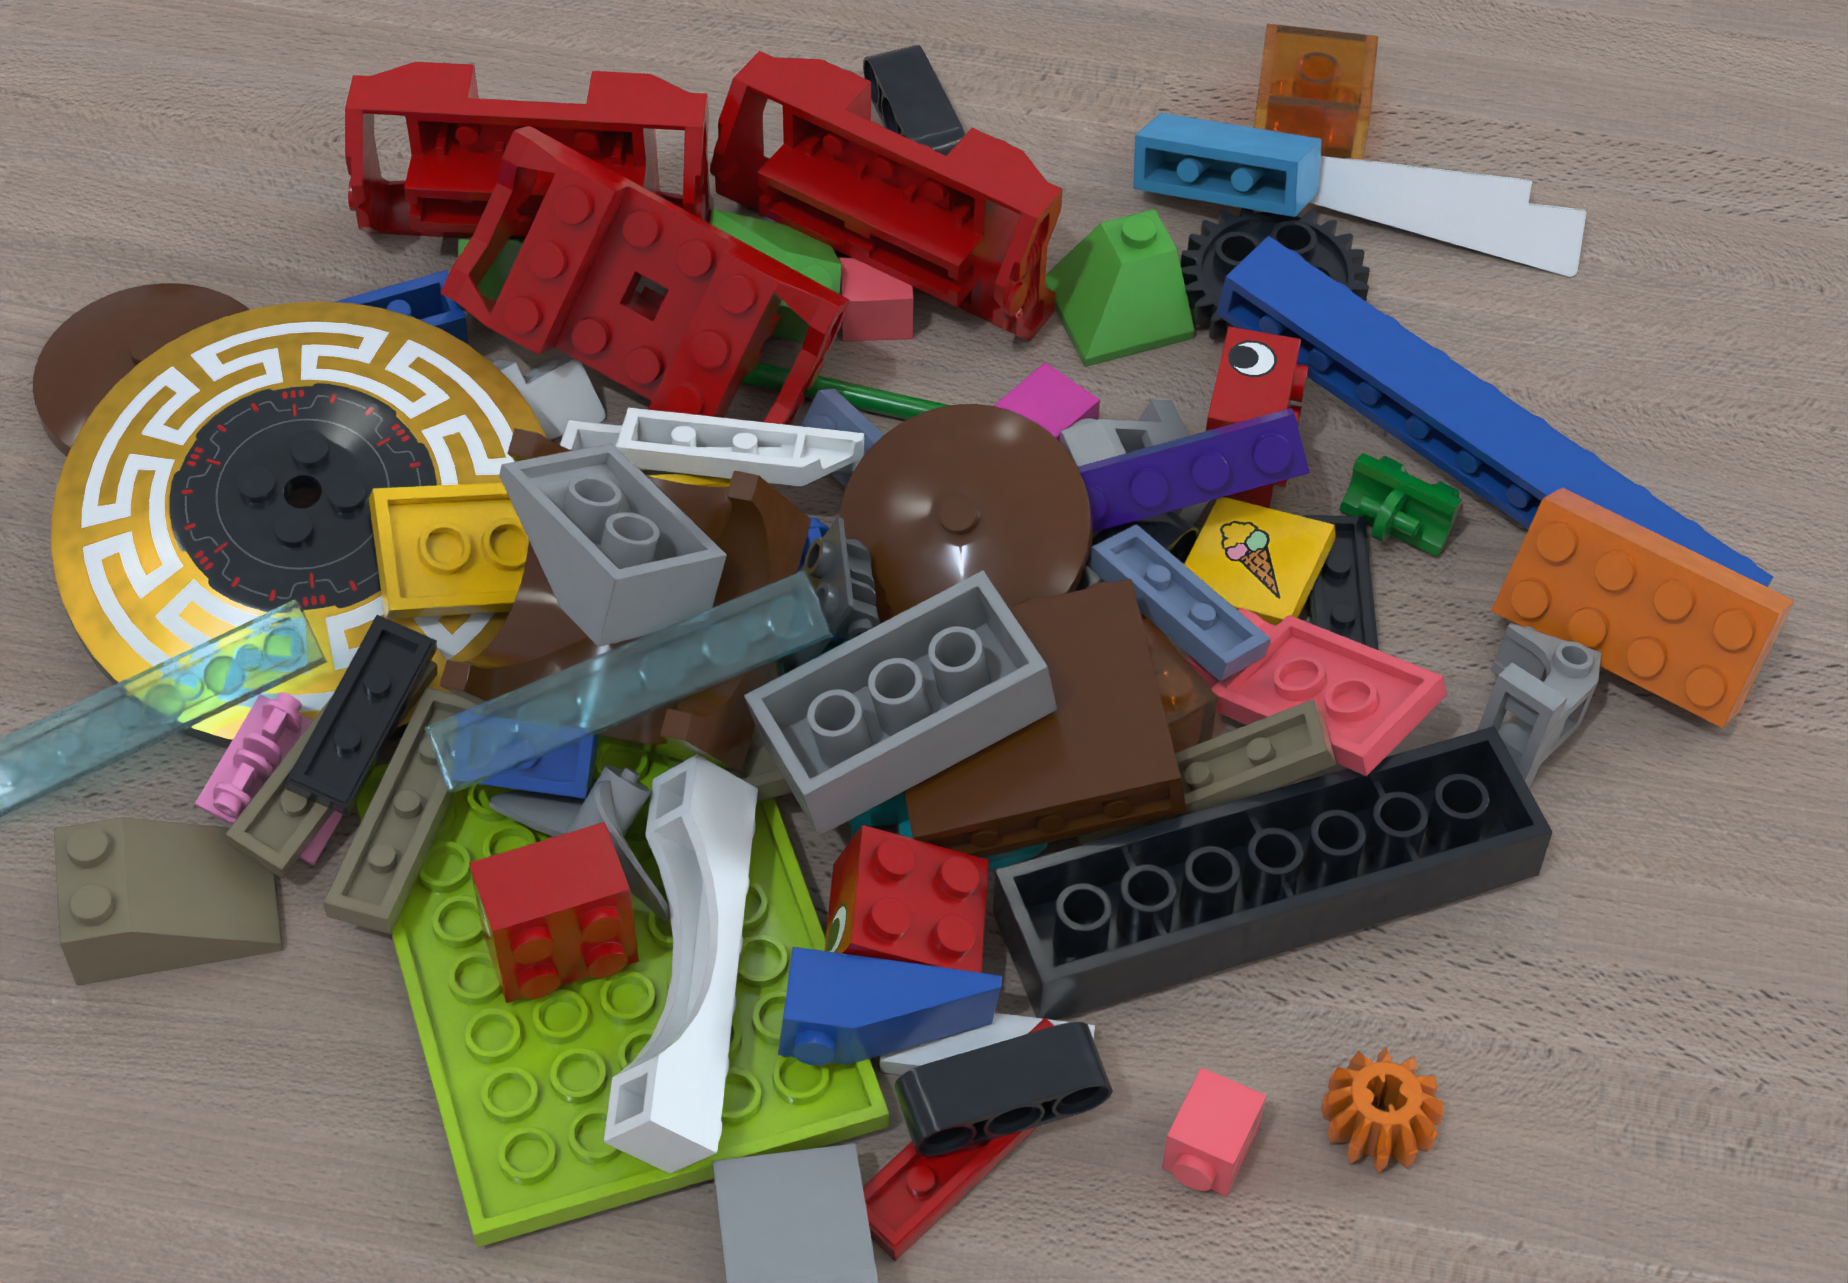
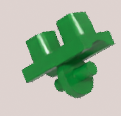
(1401, 504)

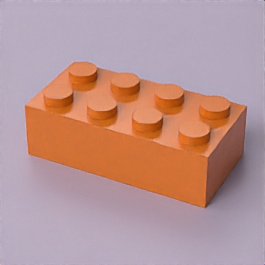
(1645, 604)

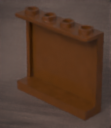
(1084, 766)

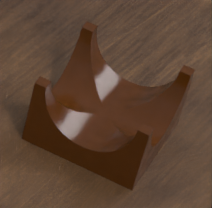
(762, 545)

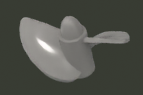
(612, 800)

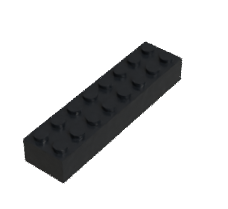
(1268, 874)

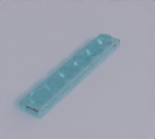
(628, 681)
(156, 704)

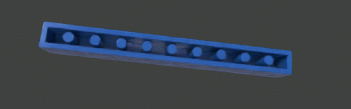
(1439, 404)

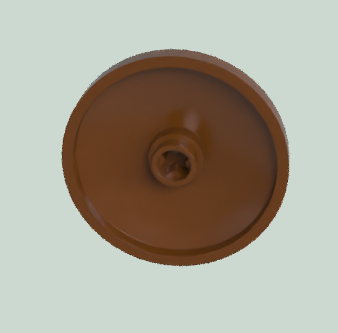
(108, 341)
(964, 497)

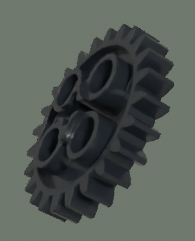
(1225, 245)

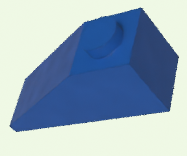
(866, 1007)

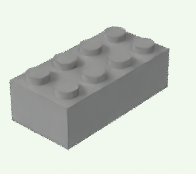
(901, 702)

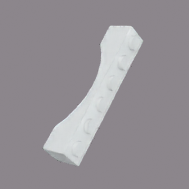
(673, 1092)

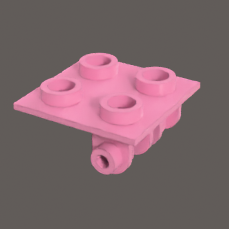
(252, 757)

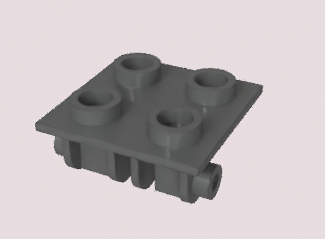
(843, 586)

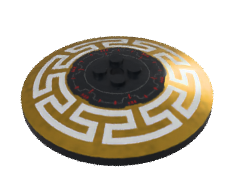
(184, 473)

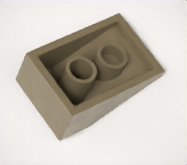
(158, 898)

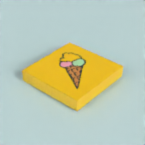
(1260, 557)

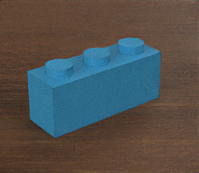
(1227, 164)

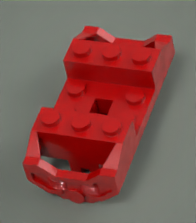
(462, 139)
(949, 225)
(581, 276)

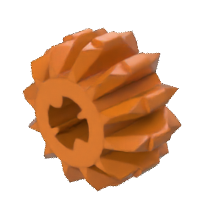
(1355, 1114)

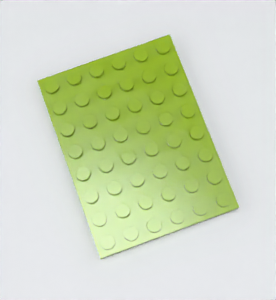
(533, 1077)

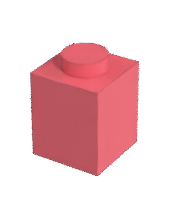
(877, 306)
(1213, 1133)

